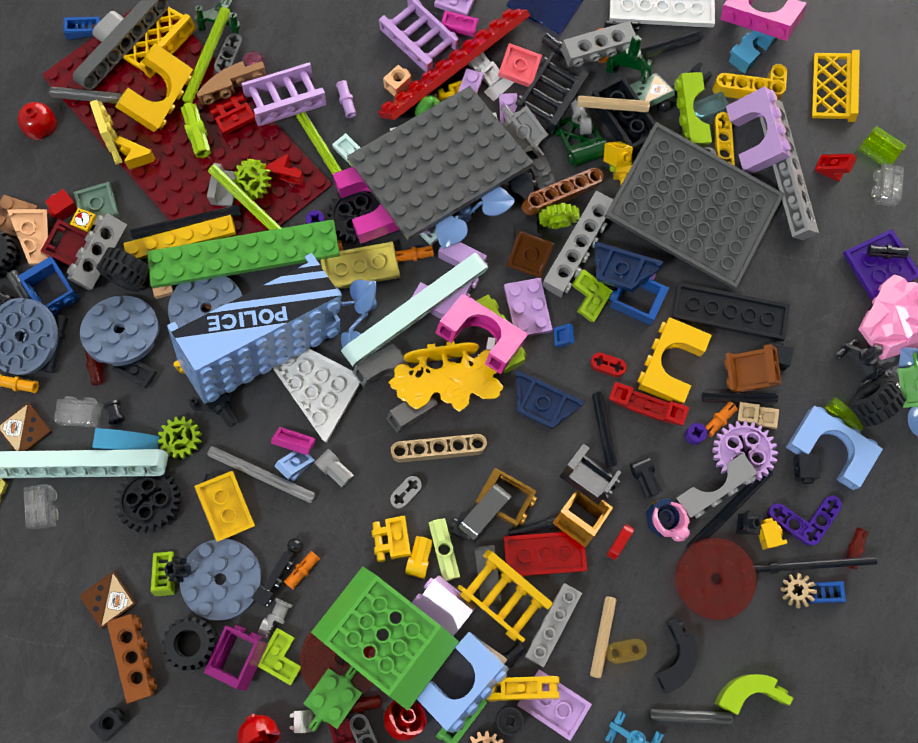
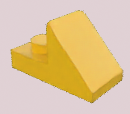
(136, 154)

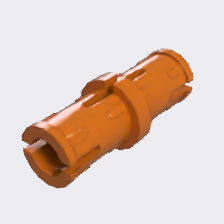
(414, 253)
(720, 419)
(301, 570)

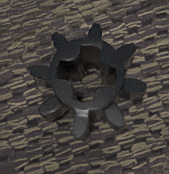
(177, 569)

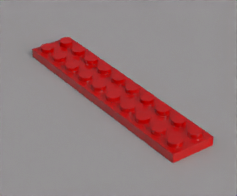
(457, 60)

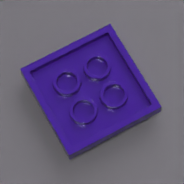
(876, 270)

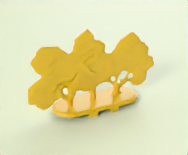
(452, 380)

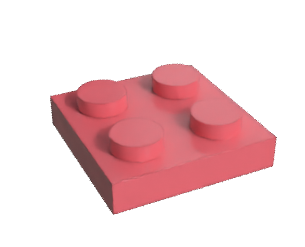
(519, 65)

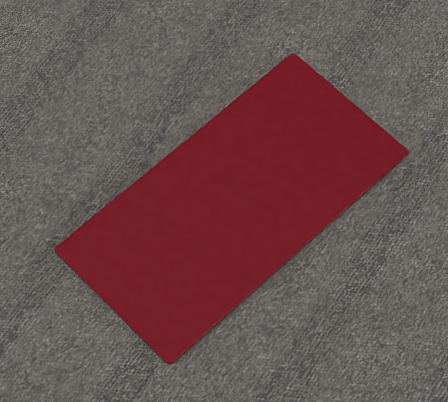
(178, 178)

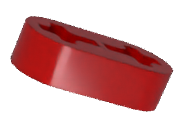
(607, 369)
(620, 542)

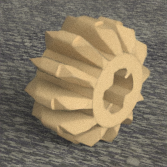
(806, 591)

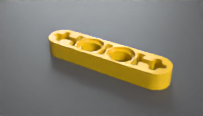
(727, 130)

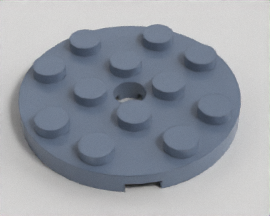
(189, 298)
(39, 337)
(123, 348)
(235, 595)

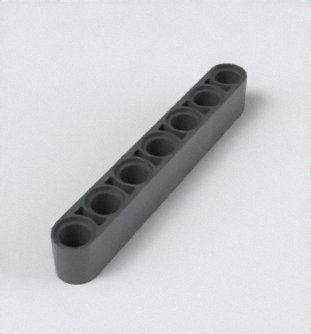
(119, 42)

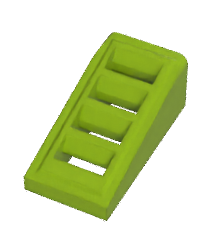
(155, 582)

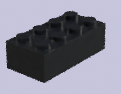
(625, 126)

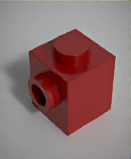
(61, 205)

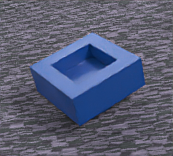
(563, 335)

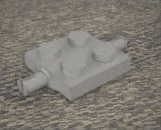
(524, 129)

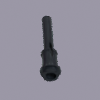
(533, 527)

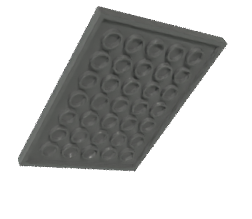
(439, 162)
(694, 205)

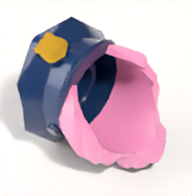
(668, 519)

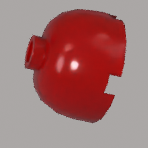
(36, 120)
(404, 724)
(258, 730)

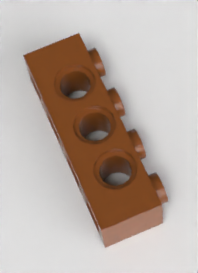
(118, 629)

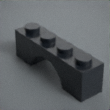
(520, 189)

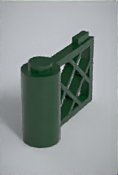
(586, 149)

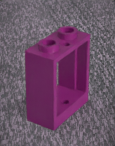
(221, 651)

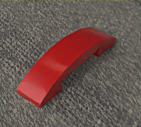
(648, 405)

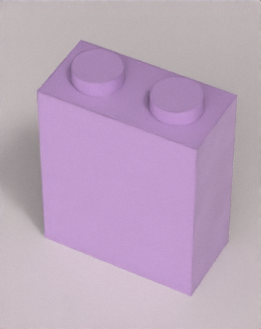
(444, 604)

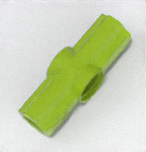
(196, 130)

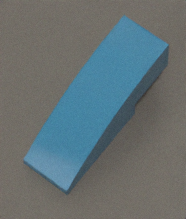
(123, 440)

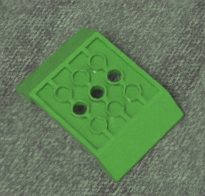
(403, 661)

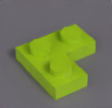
(595, 293)
(274, 658)

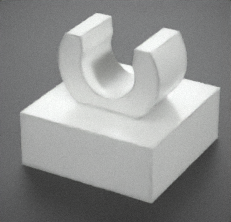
(302, 720)

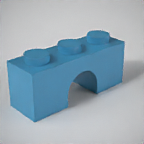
(745, 55)

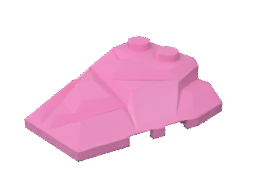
(893, 317)

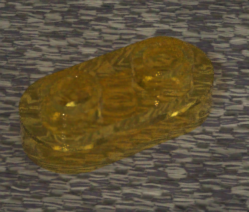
(625, 651)

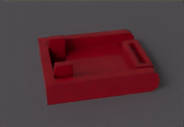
(68, 246)

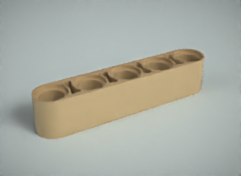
(447, 442)

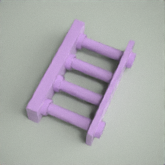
(412, 49)
(288, 107)

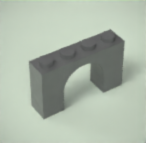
(382, 365)

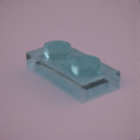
(710, 106)

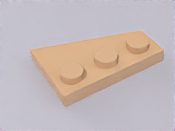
(32, 232)

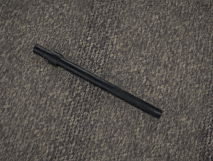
(774, 567)

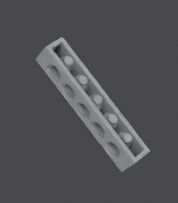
(553, 282)

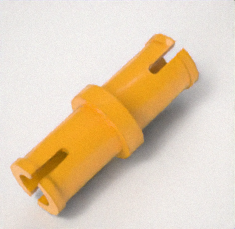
(18, 383)

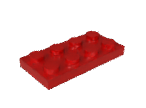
(544, 554)

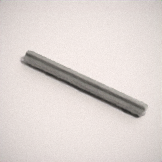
(261, 474)

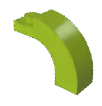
(739, 689)

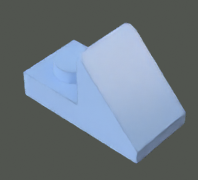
(294, 464)

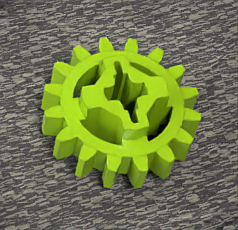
(249, 170)
(559, 216)
(184, 431)

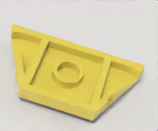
(105, 127)

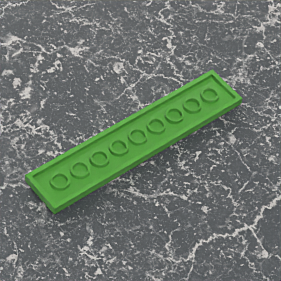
(242, 254)

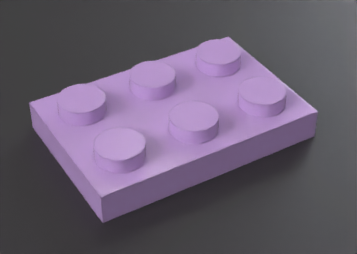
(528, 306)
(560, 715)

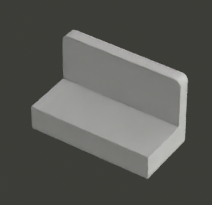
(218, 193)

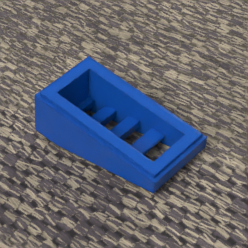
(71, 22)
(841, 592)

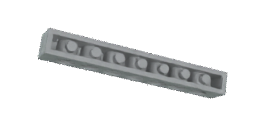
(792, 185)

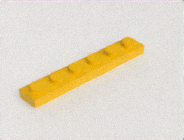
(191, 234)

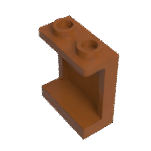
(753, 369)

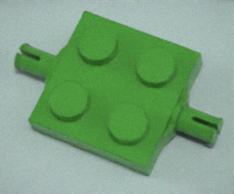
(909, 383)
(333, 698)

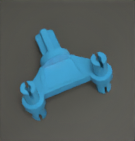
(632, 737)

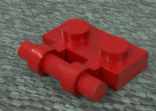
(235, 118)

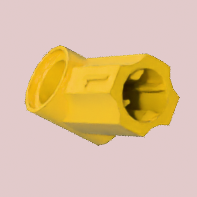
(418, 562)

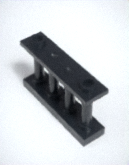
(560, 107)

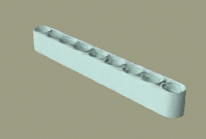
(414, 309)
(82, 463)

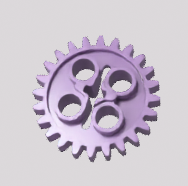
(762, 448)

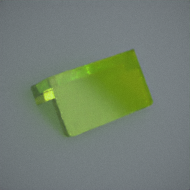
(882, 146)

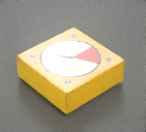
(83, 220)

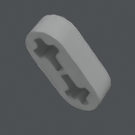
(409, 495)

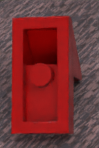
(835, 165)
(280, 170)

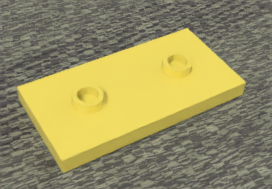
(364, 263)

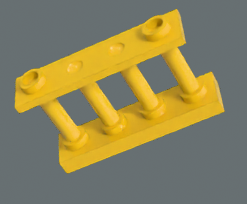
(523, 588)

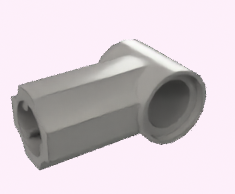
(331, 465)

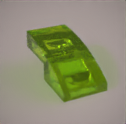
(845, 413)

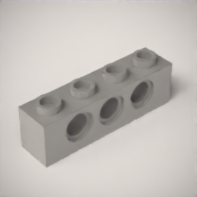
(605, 37)
(114, 230)
(553, 625)

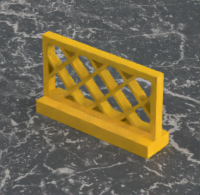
(170, 42)
(852, 85)

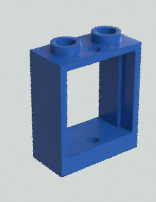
(39, 273)
(651, 286)

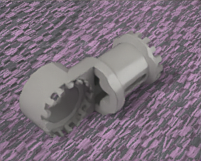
(581, 117)
(277, 615)

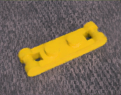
(525, 689)

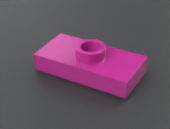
(460, 23)
(293, 440)

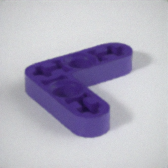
(805, 527)

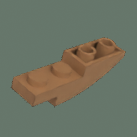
(224, 82)

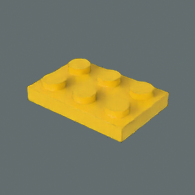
(224, 506)

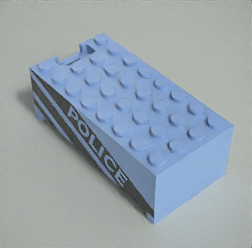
(258, 331)

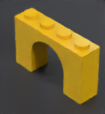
(175, 76)
(673, 335)

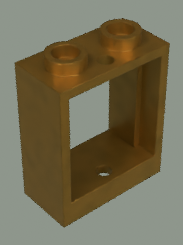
(497, 474)
(574, 525)

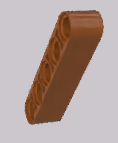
(570, 189)

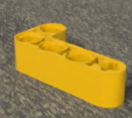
(729, 83)

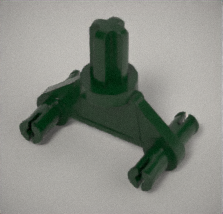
(211, 15)
(632, 59)

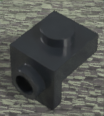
(748, 523)

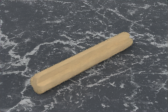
(612, 103)
(603, 637)

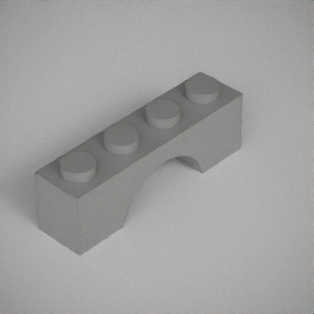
(739, 471)

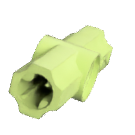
(447, 562)

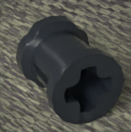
(114, 412)

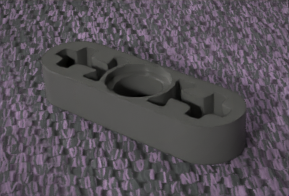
(226, 48)

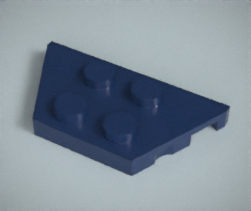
(623, 268)
(543, 402)

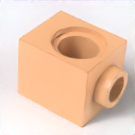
(392, 85)

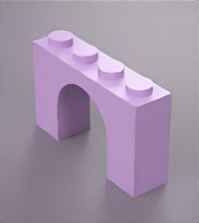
(774, 145)
(454, 255)

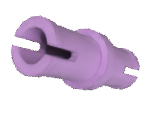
(346, 99)

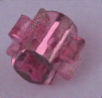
(252, 58)

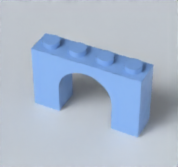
(861, 451)
(488, 672)

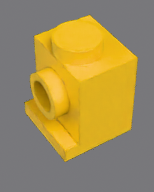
(770, 534)

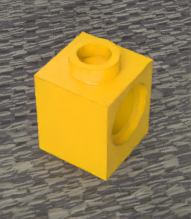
(618, 154)

